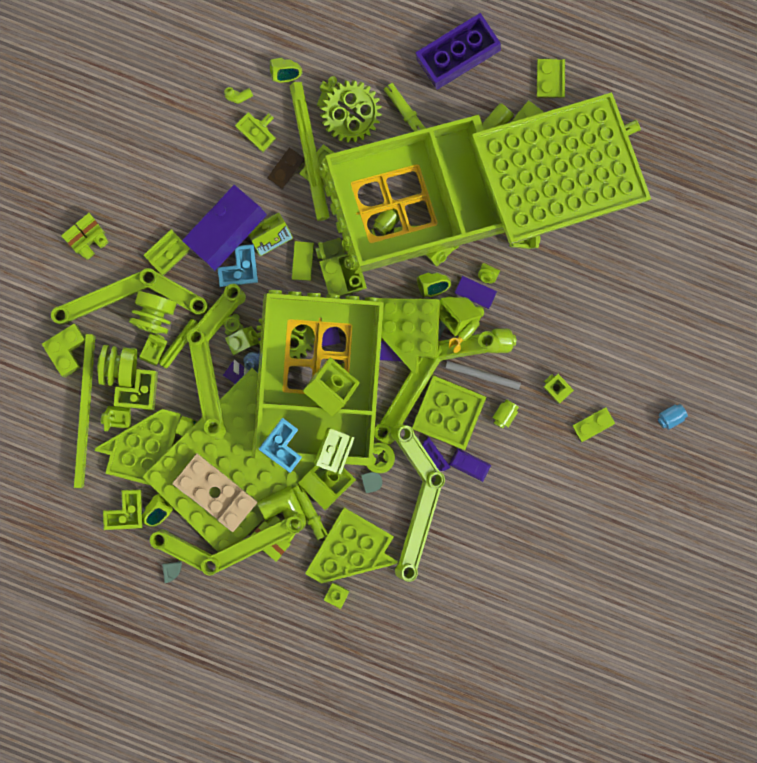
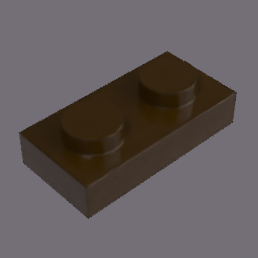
(286, 168)

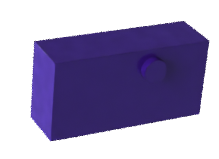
(458, 51)
(224, 227)

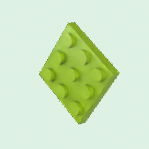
(449, 413)

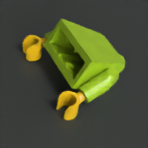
(460, 318)

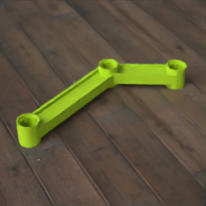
(126, 288)
(202, 358)
(417, 381)
(425, 503)
(225, 558)

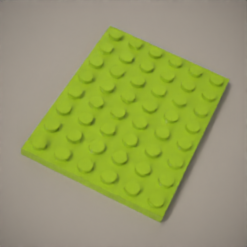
(560, 168)
(230, 456)

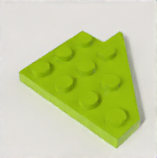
(411, 328)

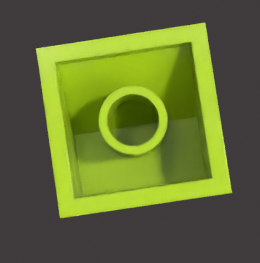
(331, 387)
(326, 485)

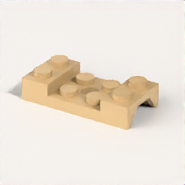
(231, 504)

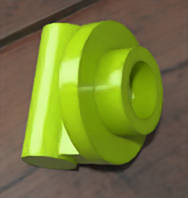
(488, 273)

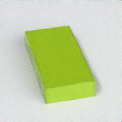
(302, 261)

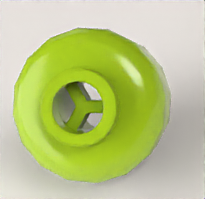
(506, 339)

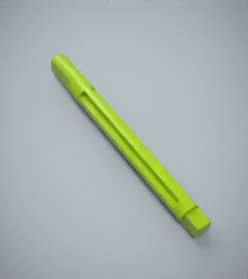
(309, 151)

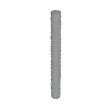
(483, 375)

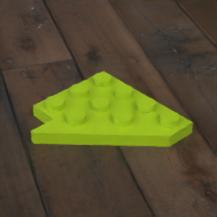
(141, 446)
(351, 549)

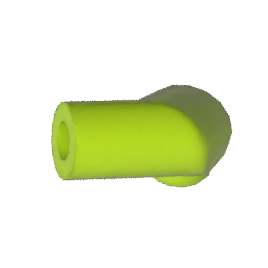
(237, 97)

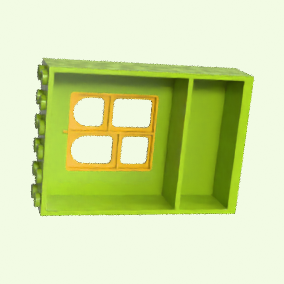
(444, 165)
(361, 359)

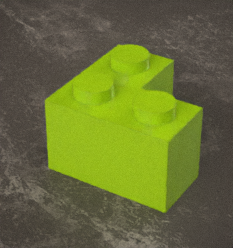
(60, 348)
(141, 396)

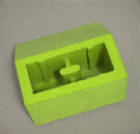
(340, 278)

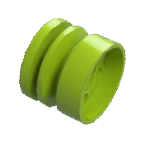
(152, 312)
(117, 366)

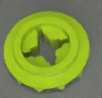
(389, 456)

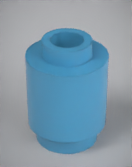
(672, 416)

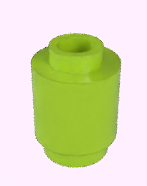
(386, 221)
(505, 414)

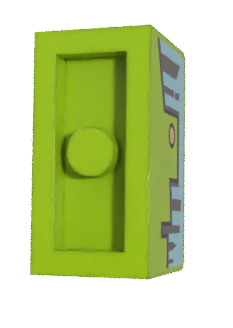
(270, 234)

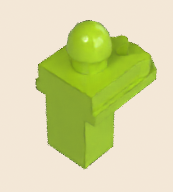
(324, 87)

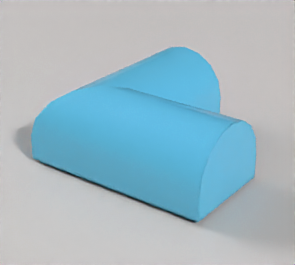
(245, 270)
(276, 446)

